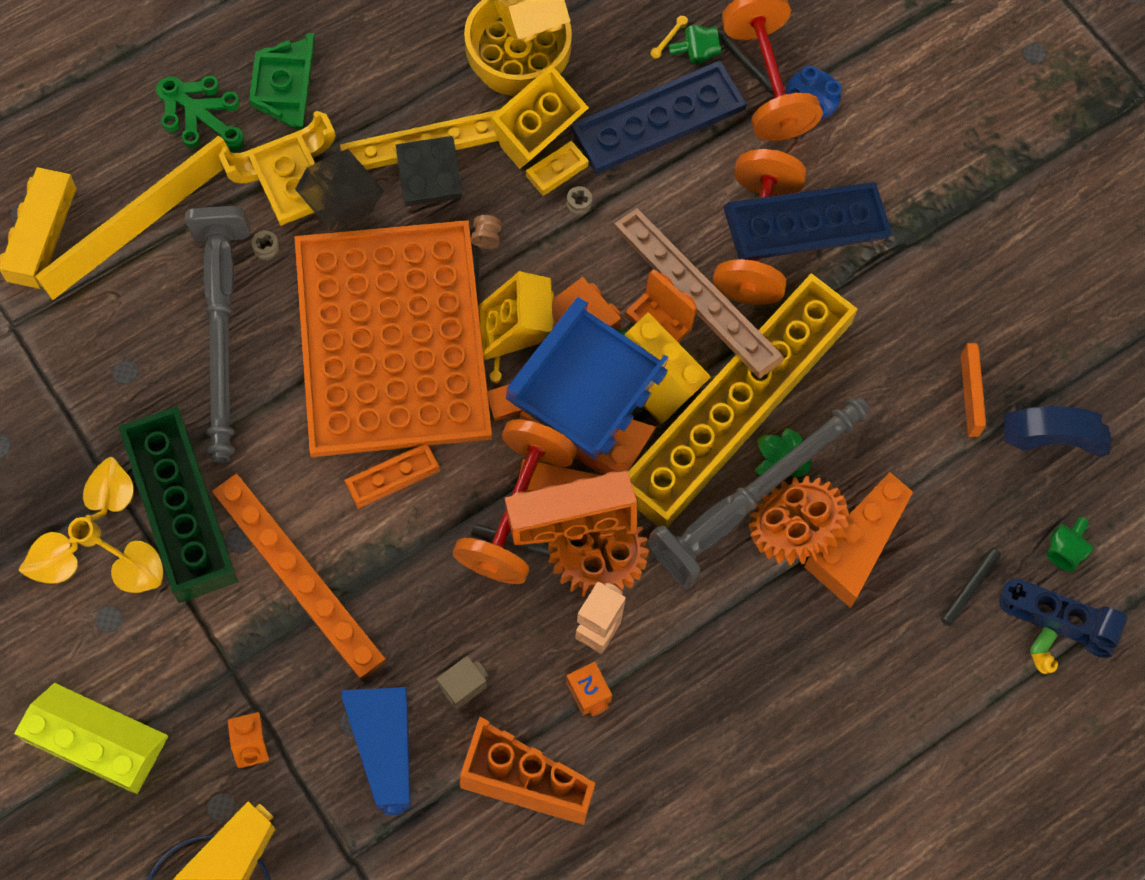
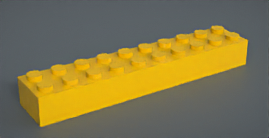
(737, 403)

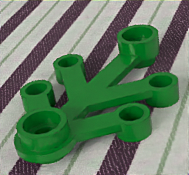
(198, 109)

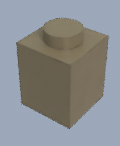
(463, 682)

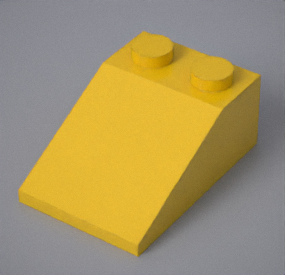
(516, 315)

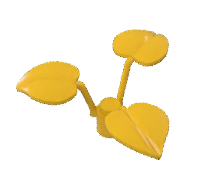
(52, 555)

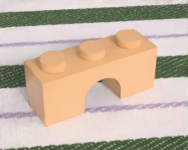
(600, 616)

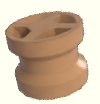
(486, 232)

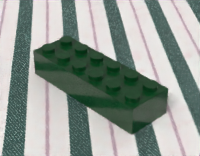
(178, 505)

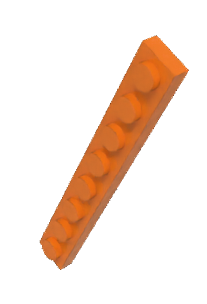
(299, 577)

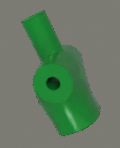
(700, 44)
(1068, 546)

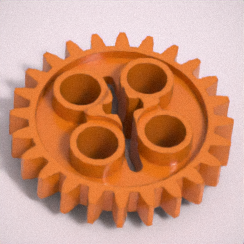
(799, 520)
(573, 560)

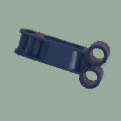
(1100, 628)

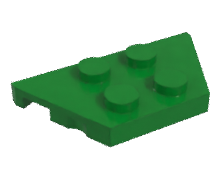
(283, 81)

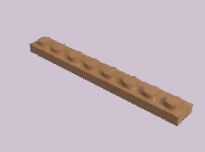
(710, 302)

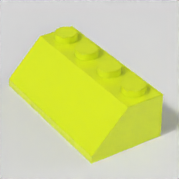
(91, 737)

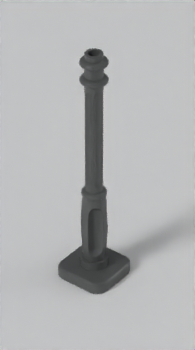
(218, 228)
(679, 553)

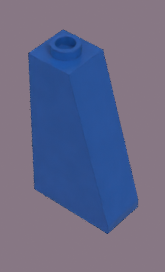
(382, 737)

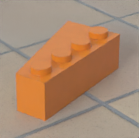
(625, 452)
(573, 509)
(869, 529)
(523, 776)

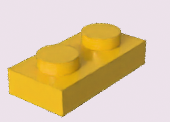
(557, 168)

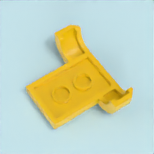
(281, 166)

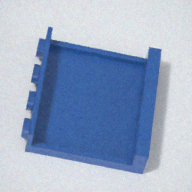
(586, 380)

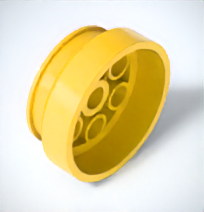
(511, 70)

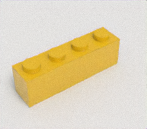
(37, 226)

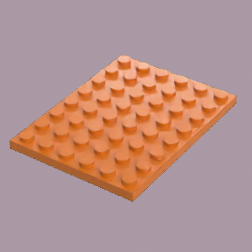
(391, 339)

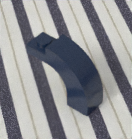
(1057, 425)

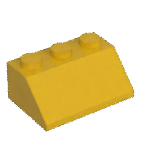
(536, 116)
(683, 373)

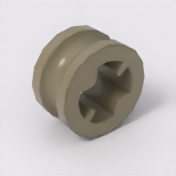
(586, 203)
(261, 238)

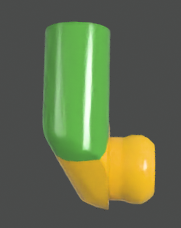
(1040, 651)

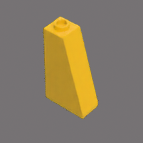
(234, 848)

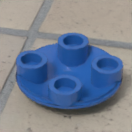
(818, 84)

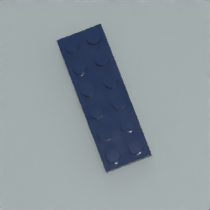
(658, 117)
(807, 221)

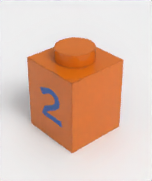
(589, 689)

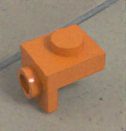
(247, 740)

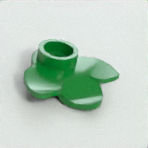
(775, 448)

